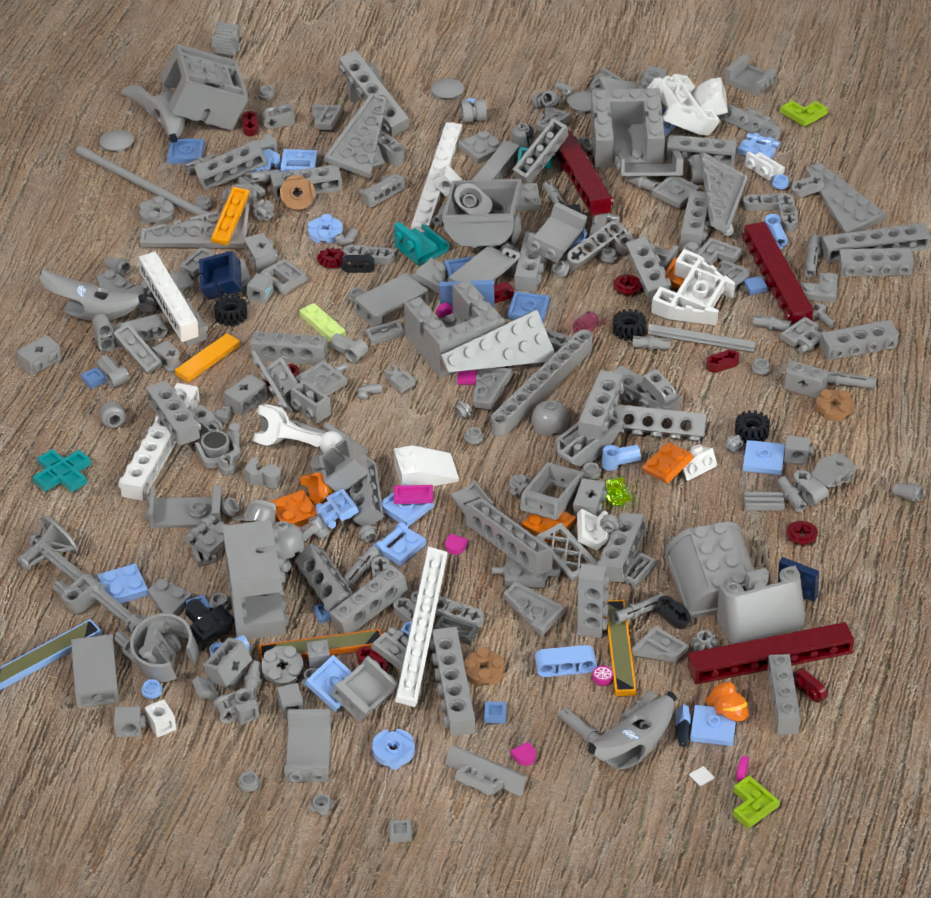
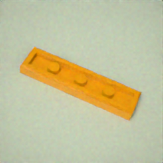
(230, 216)
(207, 357)

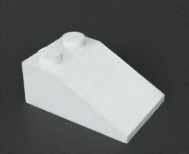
(712, 96)
(424, 466)

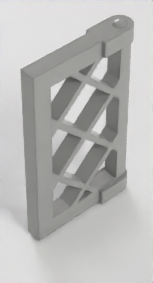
(569, 538)

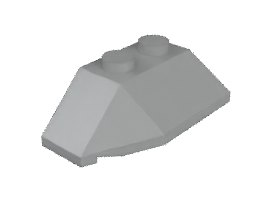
(582, 449)

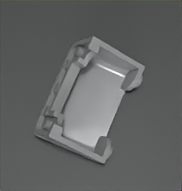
(762, 610)

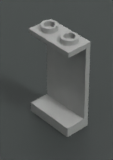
(673, 169)
(557, 233)
(486, 266)
(389, 297)
(175, 511)
(94, 671)
(308, 745)

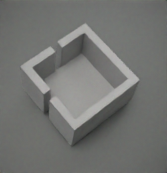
(344, 472)

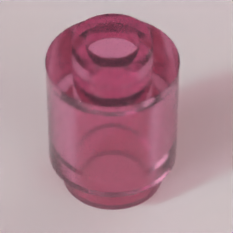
(587, 321)

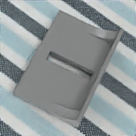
(469, 494)

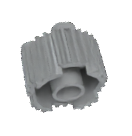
(226, 39)

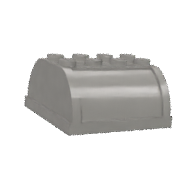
(484, 229)
(705, 559)

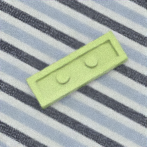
(321, 321)

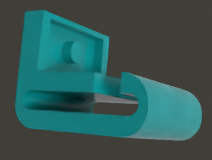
(417, 245)

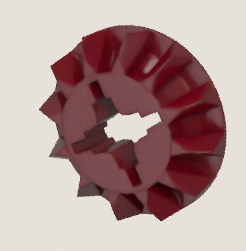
(327, 261)
(622, 281)
(794, 529)

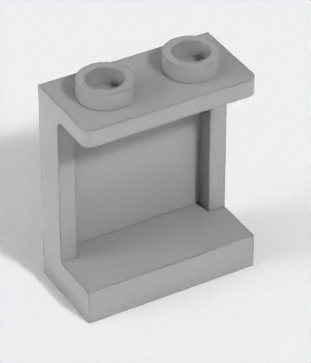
(748, 77)
(364, 689)

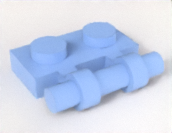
(754, 146)
(338, 506)

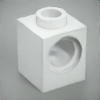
(444, 179)
(160, 718)

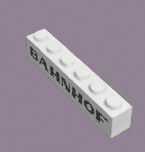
(168, 296)

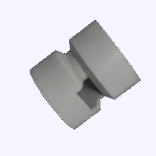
(473, 111)

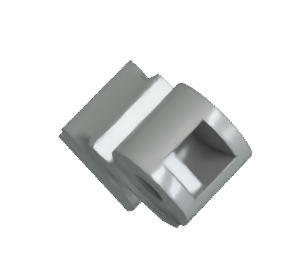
(268, 475)

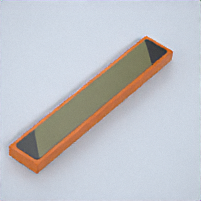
(337, 643)

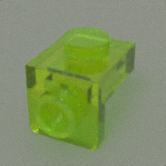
(617, 490)

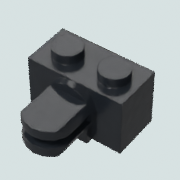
(208, 625)

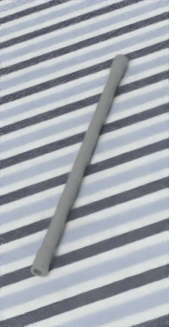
(90, 155)

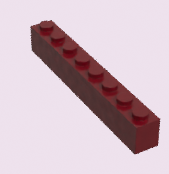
(584, 176)
(777, 272)
(753, 655)

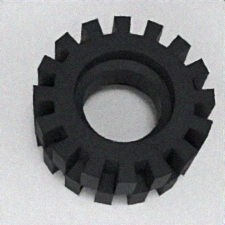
(227, 317)
(629, 324)
(749, 419)

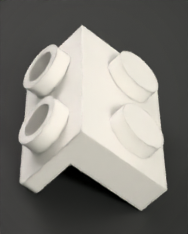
(763, 165)
(703, 461)
(590, 531)

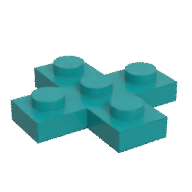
(61, 470)

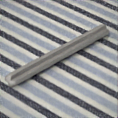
(703, 338)

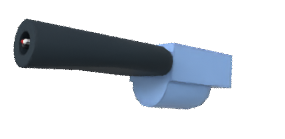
(683, 722)

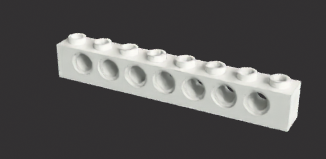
(153, 451)

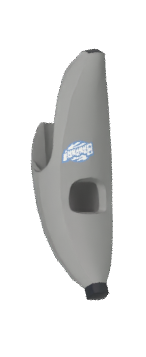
(172, 124)
(89, 298)
(636, 736)

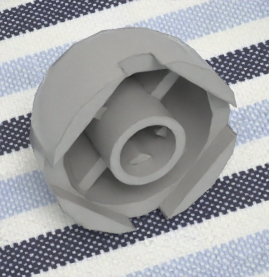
(550, 418)
(289, 539)

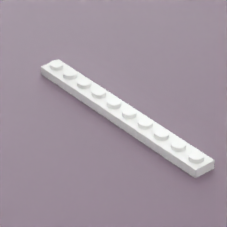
(431, 194)
(421, 627)

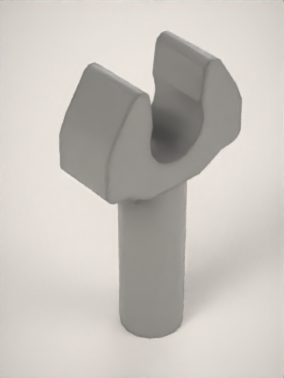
(820, 313)

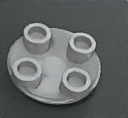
(447, 89)
(580, 101)
(116, 140)
(516, 230)

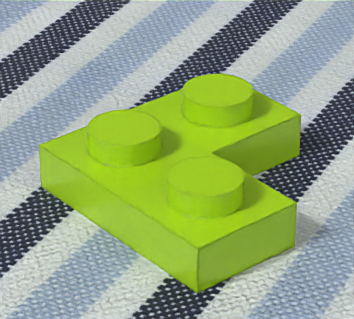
(804, 115)
(757, 802)

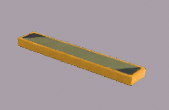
(620, 652)

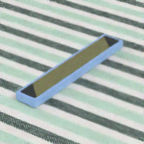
(45, 654)

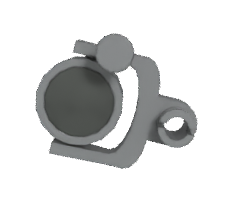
(216, 449)

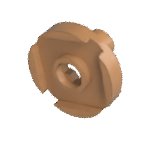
(291, 200)
(828, 398)
(486, 658)

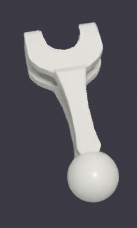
(282, 428)

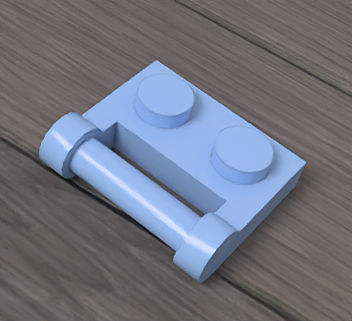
(298, 157)
(402, 549)

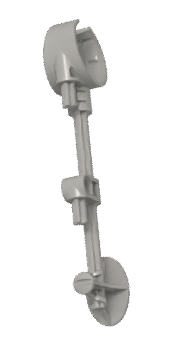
(88, 590)

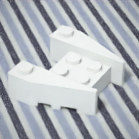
(682, 107)
(696, 295)

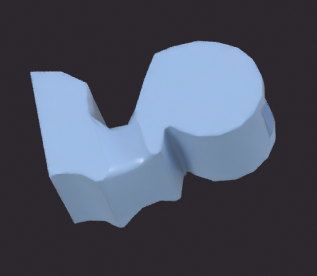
(272, 159)

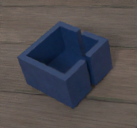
(220, 275)

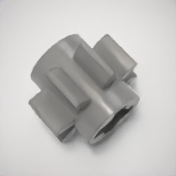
(263, 210)
(518, 484)
(704, 640)

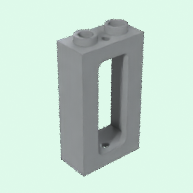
(550, 475)

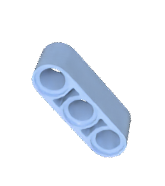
(565, 661)

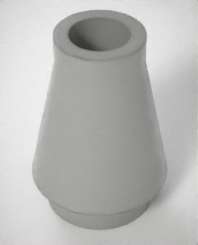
(550, 98)
(119, 265)
(911, 492)

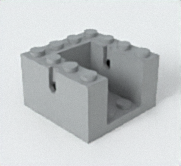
(205, 86)
(627, 123)
(436, 336)
(255, 579)

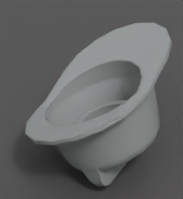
(472, 199)
(259, 511)

